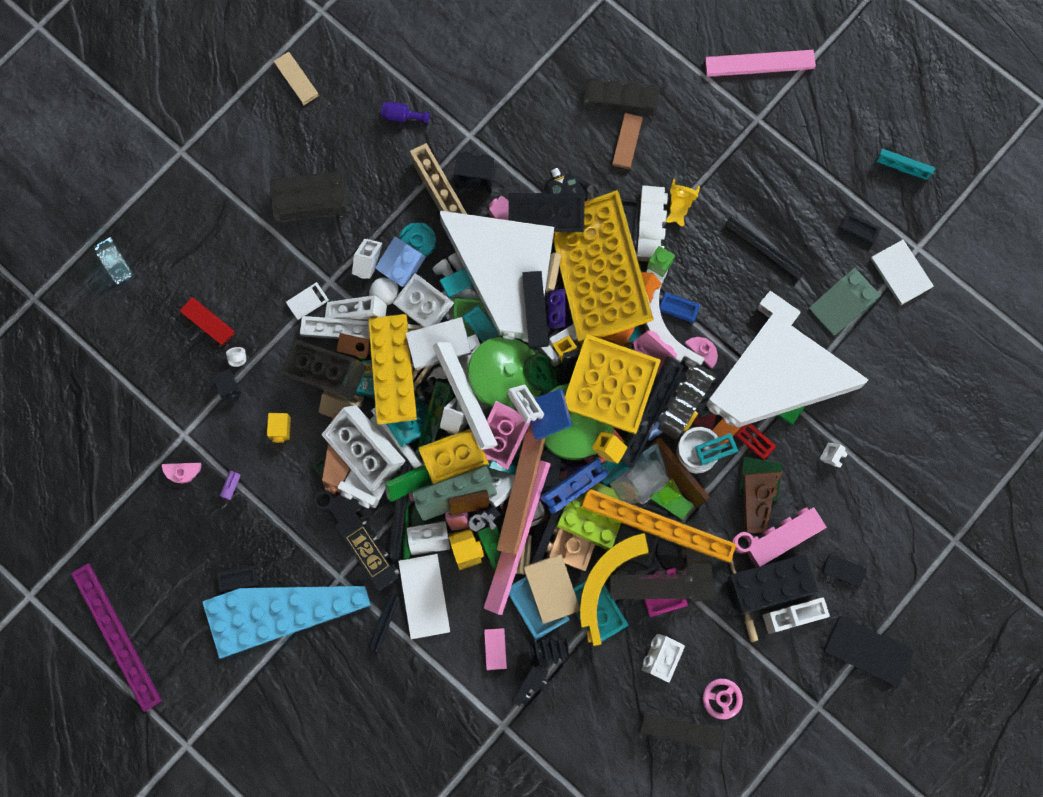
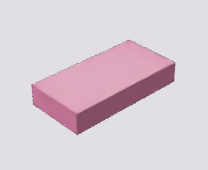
(495, 649)

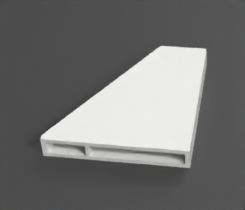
(494, 259)
(779, 375)

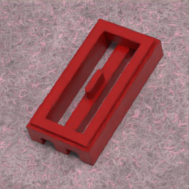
(767, 451)

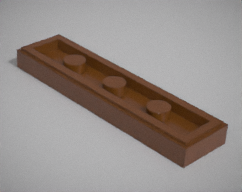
(681, 475)

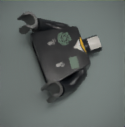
(569, 184)

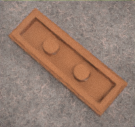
(627, 141)

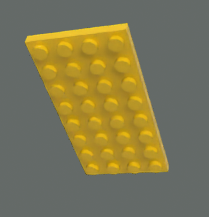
(603, 271)

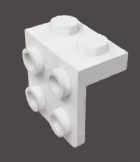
(356, 489)

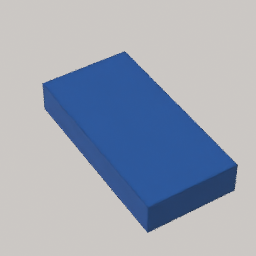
(679, 307)

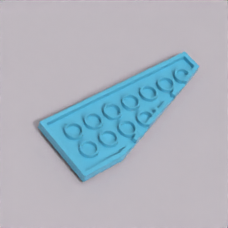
(265, 614)

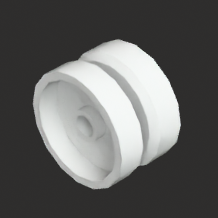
(688, 456)

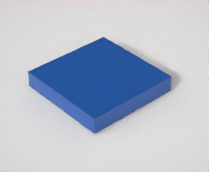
(555, 416)

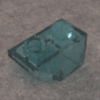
(113, 260)

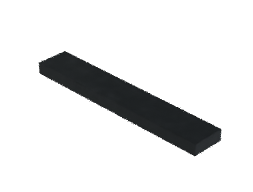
(656, 401)

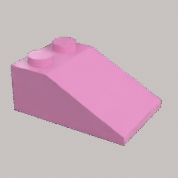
(508, 432)

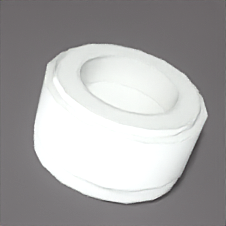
(236, 356)

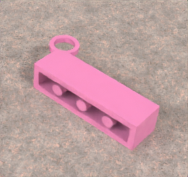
(781, 539)

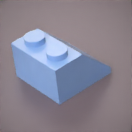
(400, 262)

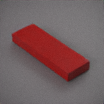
(207, 321)

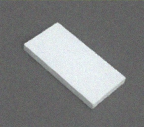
(424, 596)

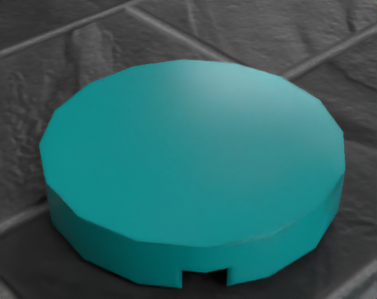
(419, 237)

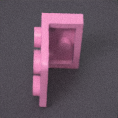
(652, 345)

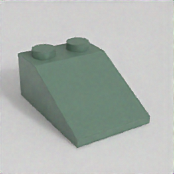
(844, 302)

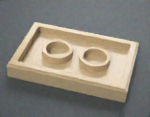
(552, 588)

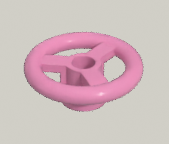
(726, 712)

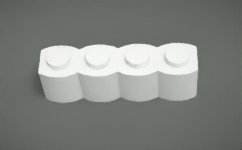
(650, 221)

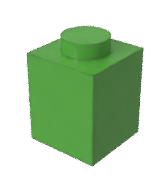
(661, 261)

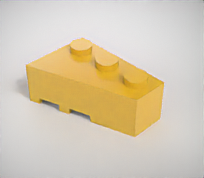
(465, 548)

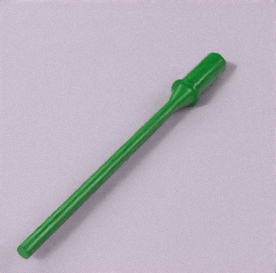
(406, 549)

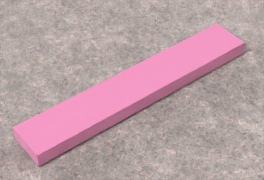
(760, 63)

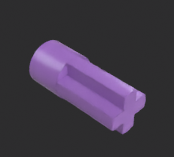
(230, 485)

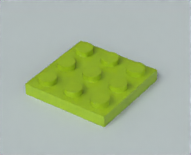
(587, 524)

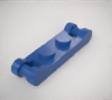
(574, 485)

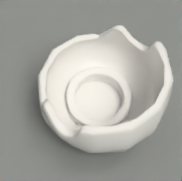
(385, 290)

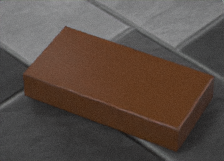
(468, 502)

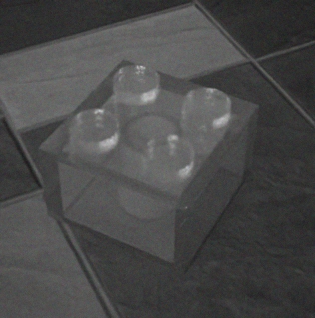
(640, 482)

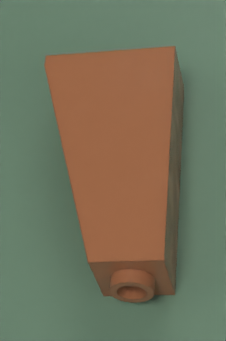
(334, 470)

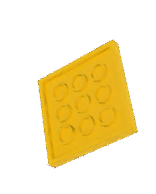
(611, 384)

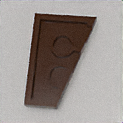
(757, 499)

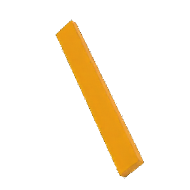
(658, 525)

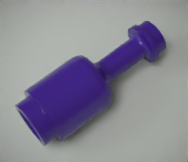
(397, 111)

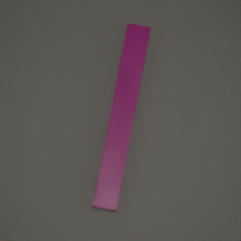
(116, 637)

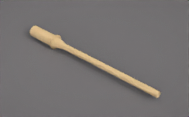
(748, 620)

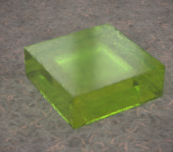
(669, 492)

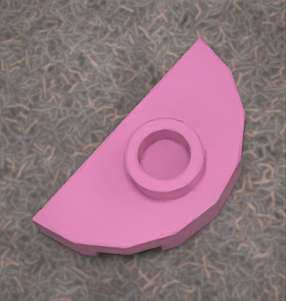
(703, 348)
(182, 472)

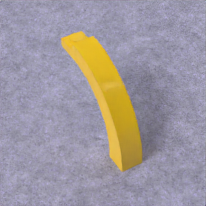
(607, 564)

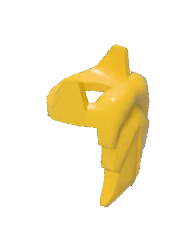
(681, 200)

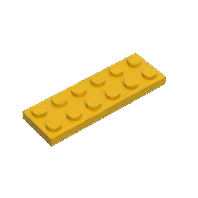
(392, 369)

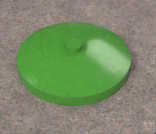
(498, 367)
(576, 441)

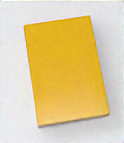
(452, 456)

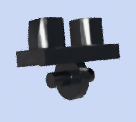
(484, 517)

